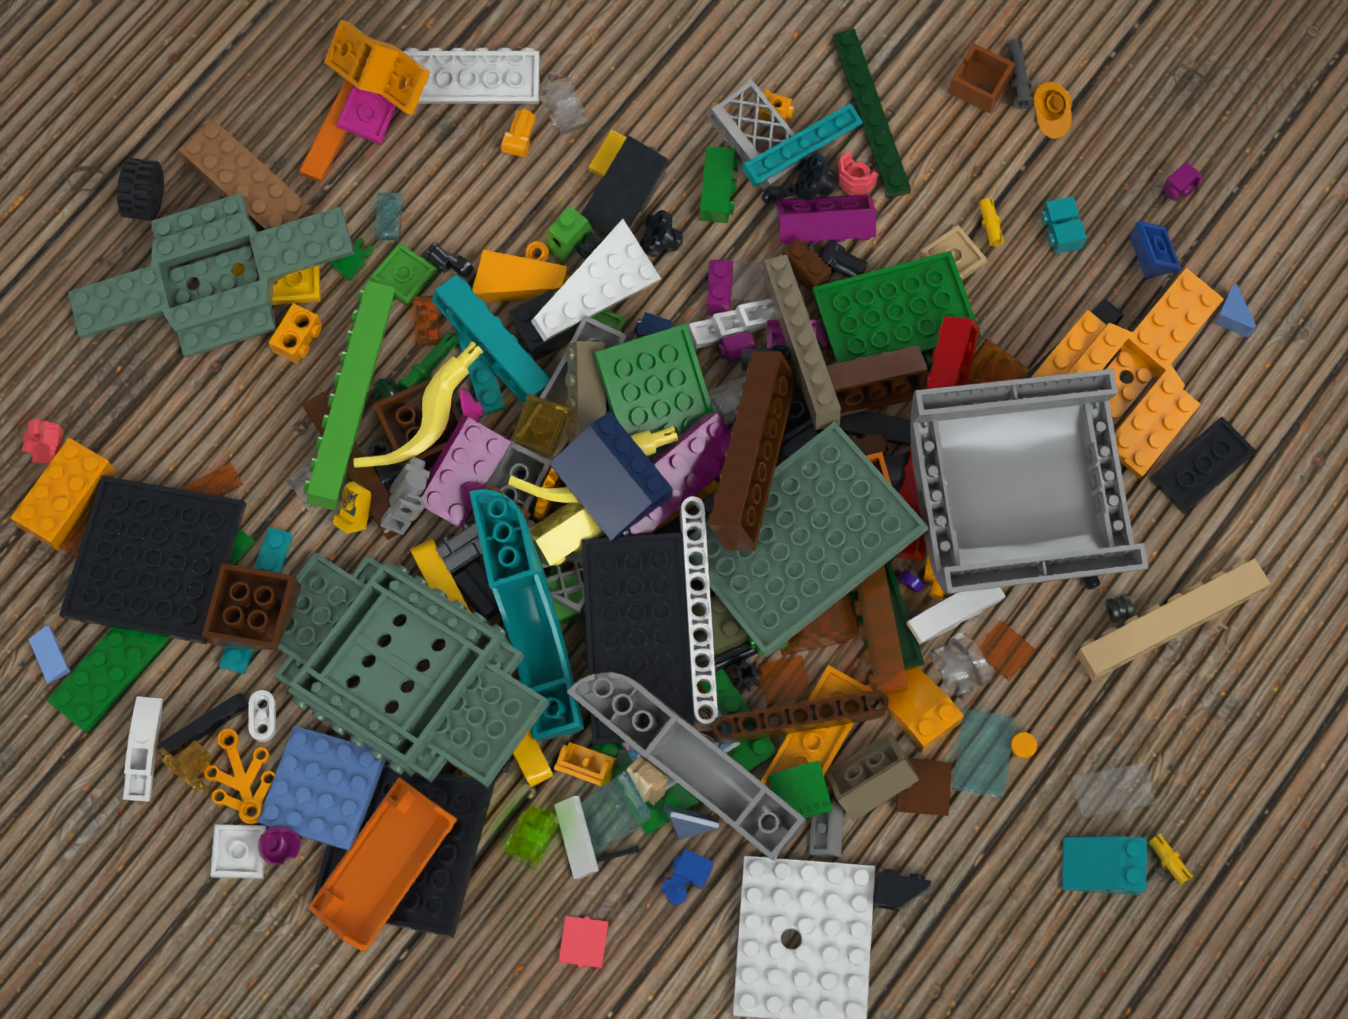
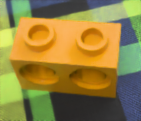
(290, 332)

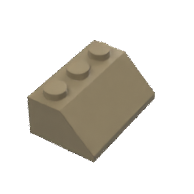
(871, 776)

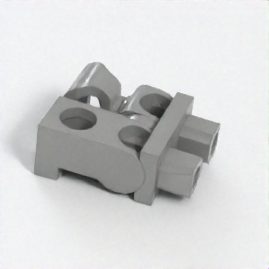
(405, 498)

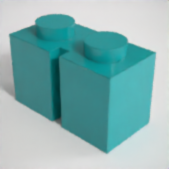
(1064, 231)

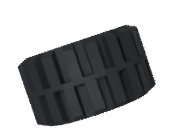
(140, 189)

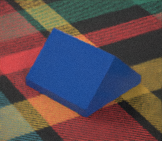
(1154, 250)

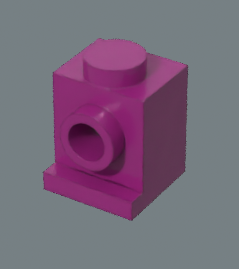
(1182, 182)

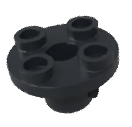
(814, 178)
(660, 234)

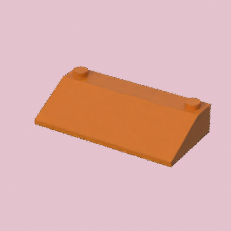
(381, 865)

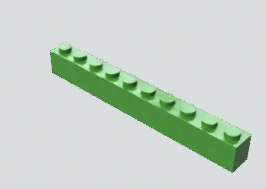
(350, 396)

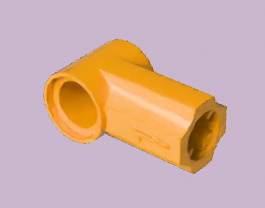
(518, 138)

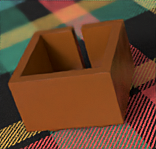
(983, 78)

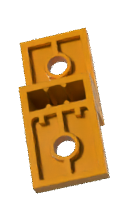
(377, 67)

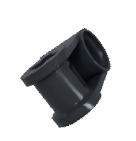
(386, 473)

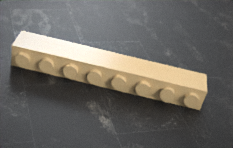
(1173, 618)

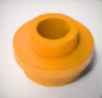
(533, 246)

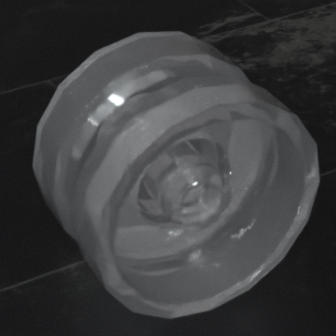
(961, 665)

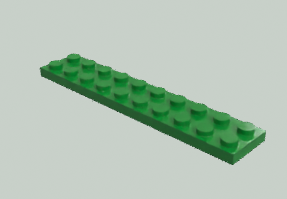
(114, 666)

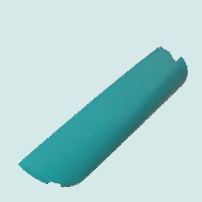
(527, 610)

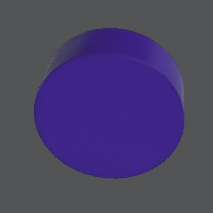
(910, 581)

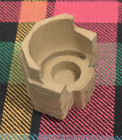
(648, 779)

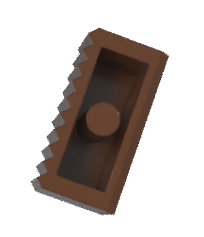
(807, 265)

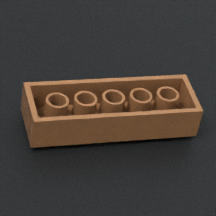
(234, 170)

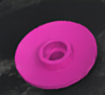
(469, 406)

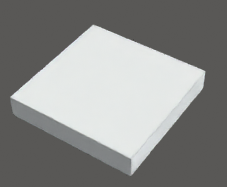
(236, 852)

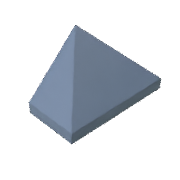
(689, 823)

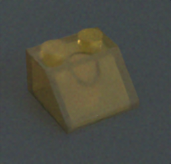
(540, 424)

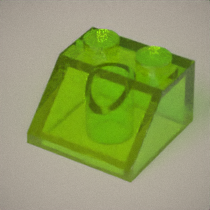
(532, 836)

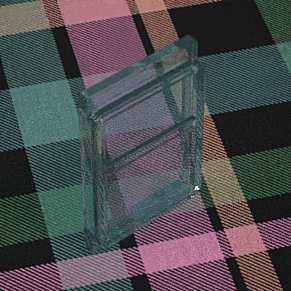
(983, 753)
(614, 812)

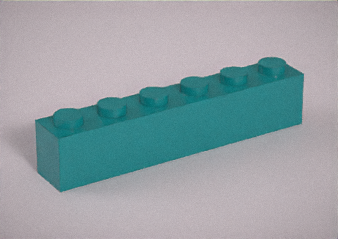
(499, 347)

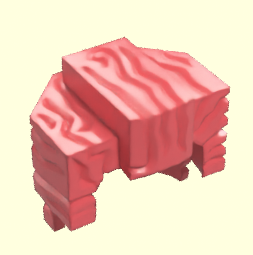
(855, 177)
(42, 440)

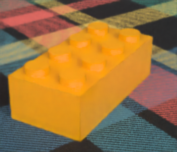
(62, 493)

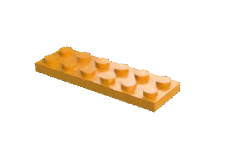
(818, 743)

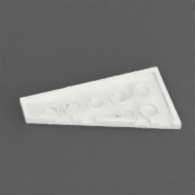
(605, 278)

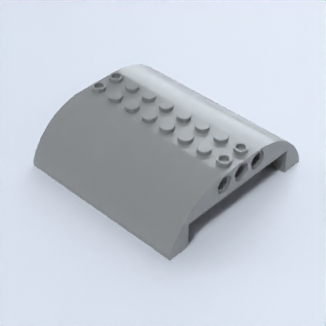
(1021, 482)

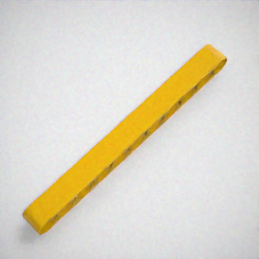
(437, 576)

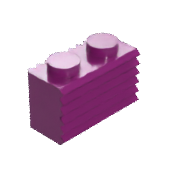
(719, 286)

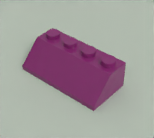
(826, 218)

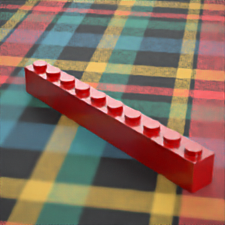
(949, 368)

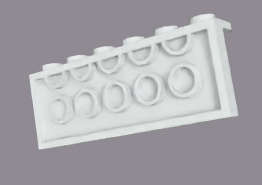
(479, 76)

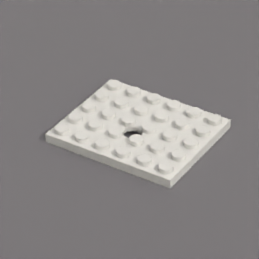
(834, 917)

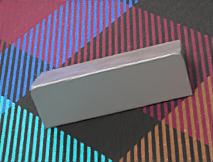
(827, 833)

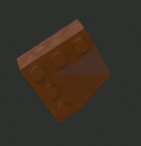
(402, 419)
(250, 608)

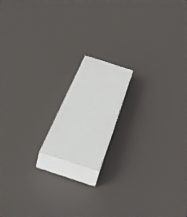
(576, 837)

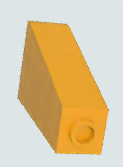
(516, 278)

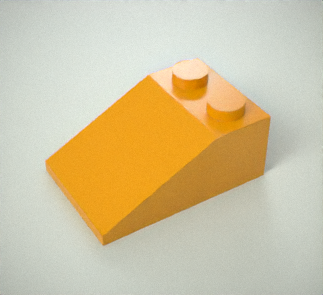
(923, 710)

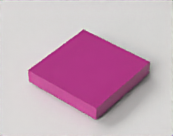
(366, 115)

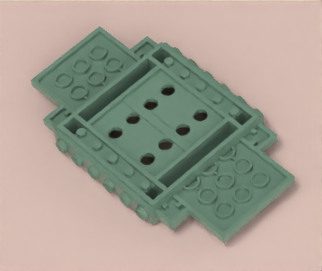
(459, 709)

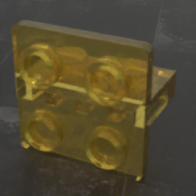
(190, 763)

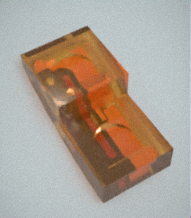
(426, 321)

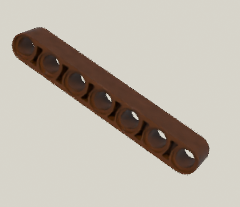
(364, 476)
(810, 709)

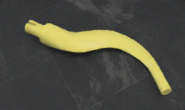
(435, 410)
(645, 440)

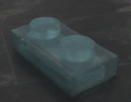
(388, 216)

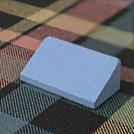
(49, 654)

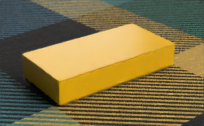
(606, 153)

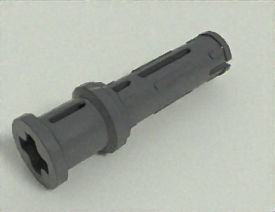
(1020, 84)

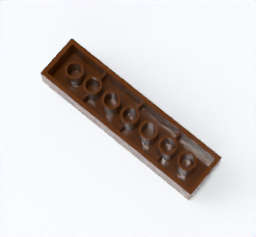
(752, 451)

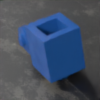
(690, 870)

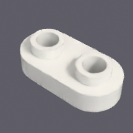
(262, 717)

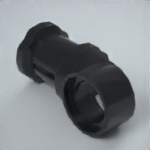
(447, 261)

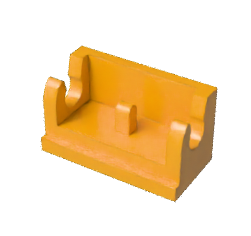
(585, 764)

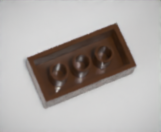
(878, 380)

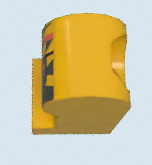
(353, 509)

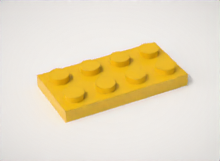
(293, 288)

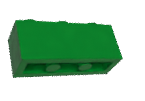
(718, 184)

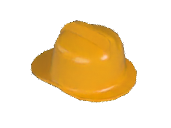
(1053, 109)

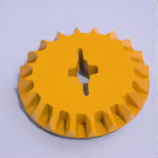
(544, 506)

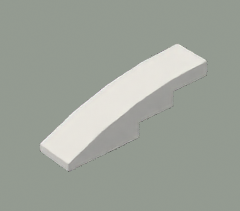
(745, 318)
(952, 612)

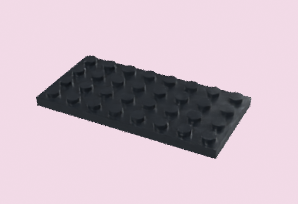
(638, 618)

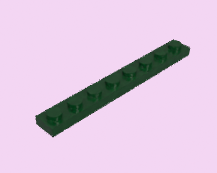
(871, 113)

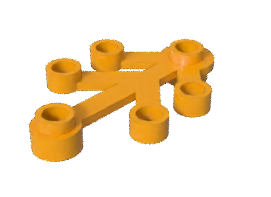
(242, 780)

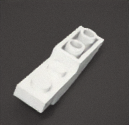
(142, 748)

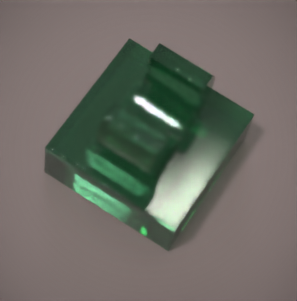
(386, 387)

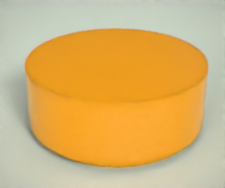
(1023, 745)

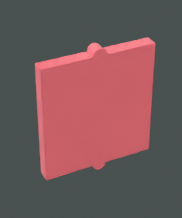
(583, 942)

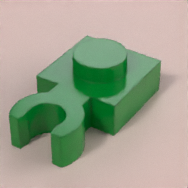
(352, 264)

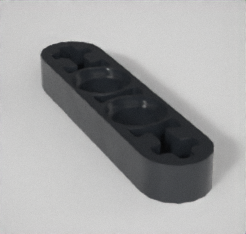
(204, 725)

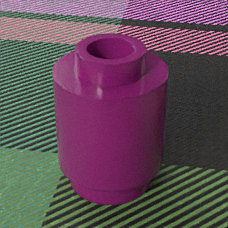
(732, 346)

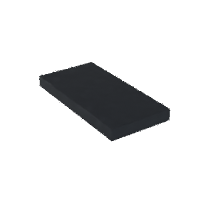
(625, 186)
(1203, 465)

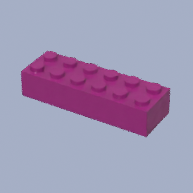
(687, 467)

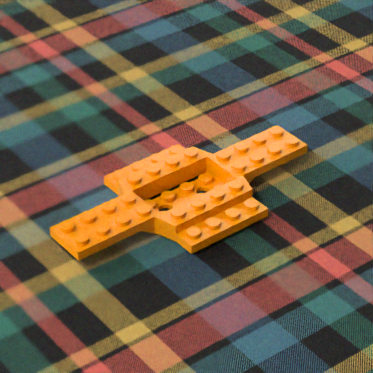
(1145, 355)

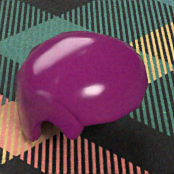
(278, 845)

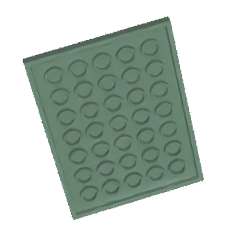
(820, 537)

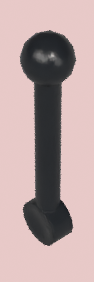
(632, 850)

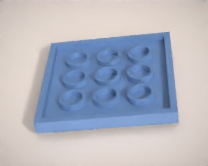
(322, 788)

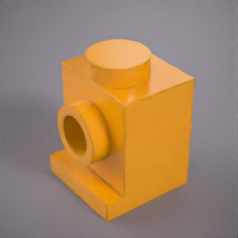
(782, 105)

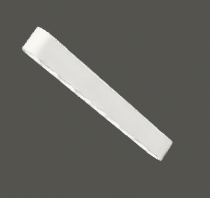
(702, 598)

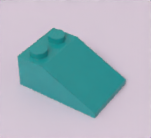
(1105, 865)

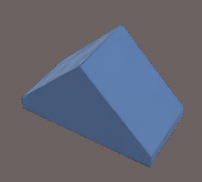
(1235, 314)

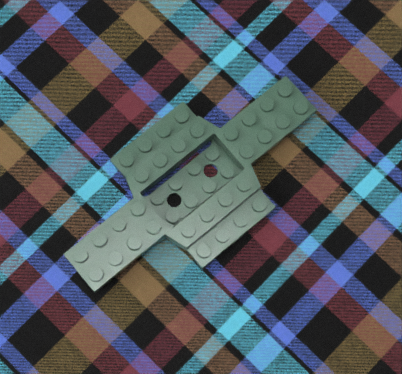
(224, 305)

